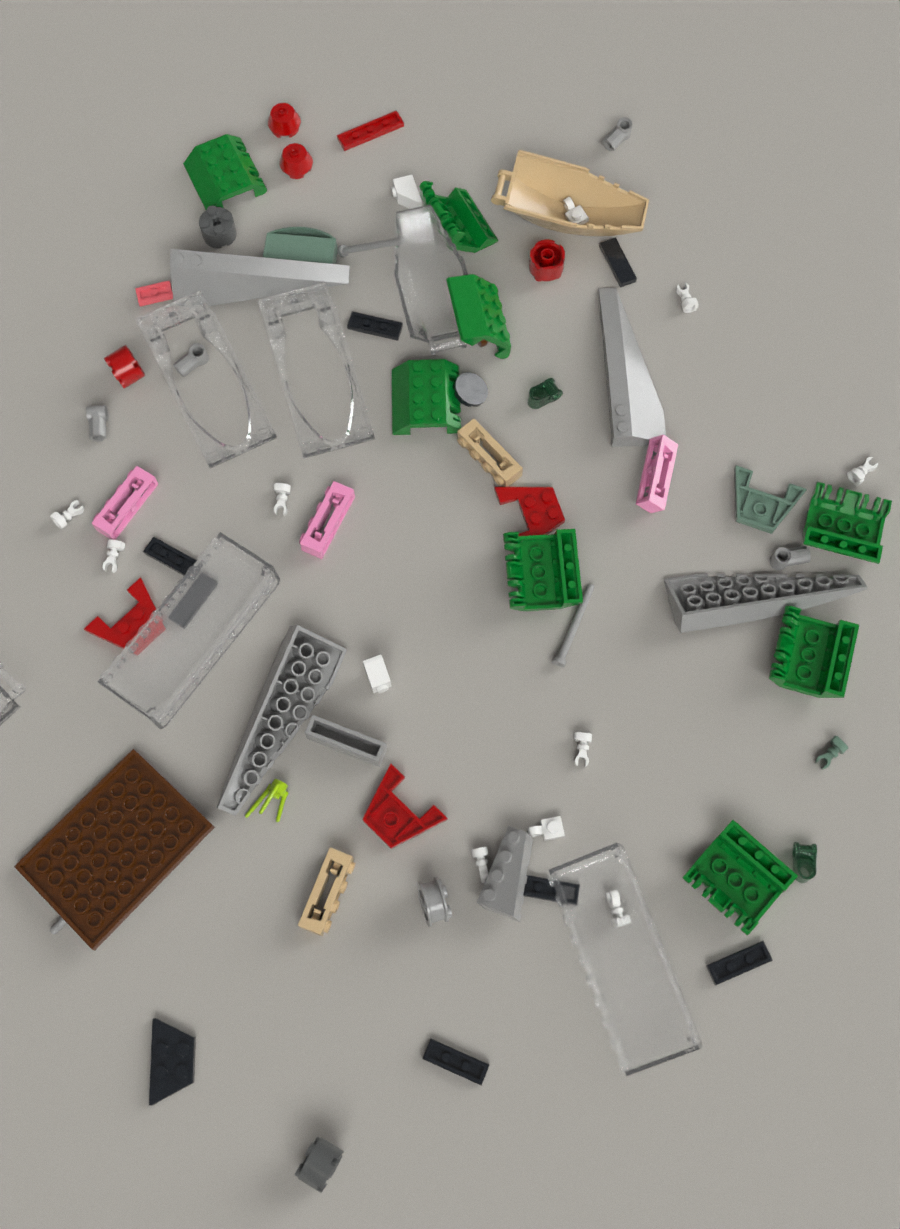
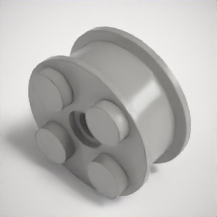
(433, 901)

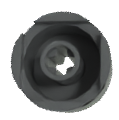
(217, 227)
(319, 1164)

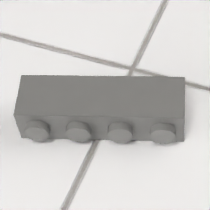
(346, 740)

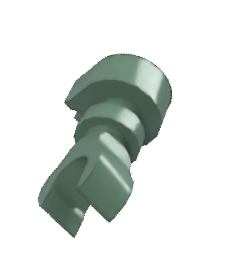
(838, 746)

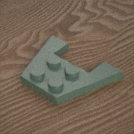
(760, 508)

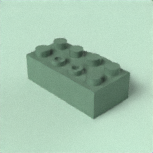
(301, 245)

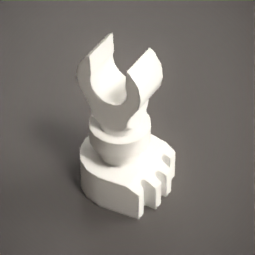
(688, 303)
(858, 474)
(283, 490)
(60, 520)
(114, 546)
(583, 738)
(480, 854)
(614, 901)

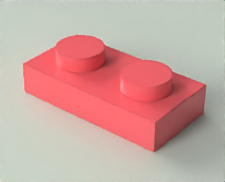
(154, 293)

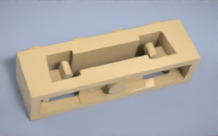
(469, 438)
(332, 904)

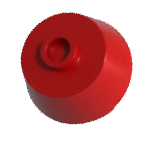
(284, 120)
(295, 161)

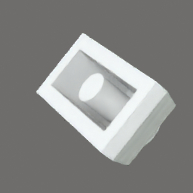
(406, 192)
(377, 674)

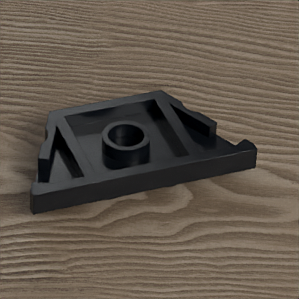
(171, 1061)

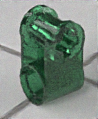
(546, 392)
(804, 857)

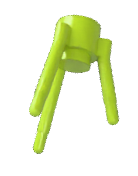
(274, 790)

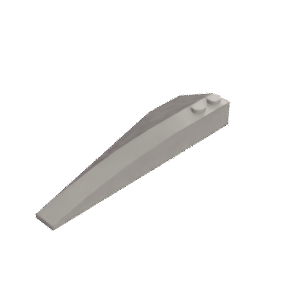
(242, 278)
(632, 398)
(720, 601)
(291, 691)

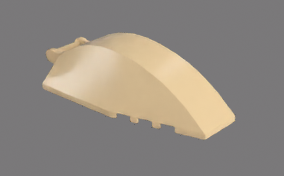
(543, 183)

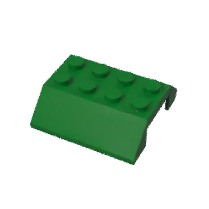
(222, 170)
(459, 218)
(479, 312)
(425, 396)
(845, 525)
(543, 570)
(813, 655)
(740, 876)

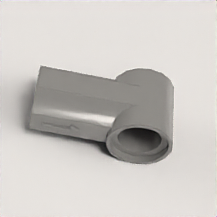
(618, 134)
(190, 360)
(97, 420)
(791, 557)

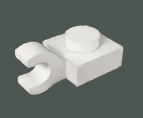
(575, 214)
(550, 829)

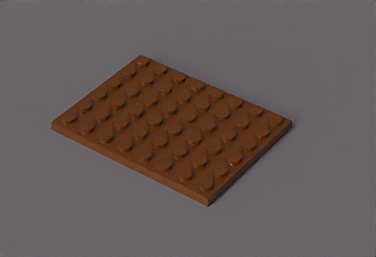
(114, 849)

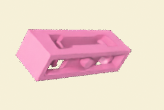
(657, 474)
(124, 503)
(312, 540)

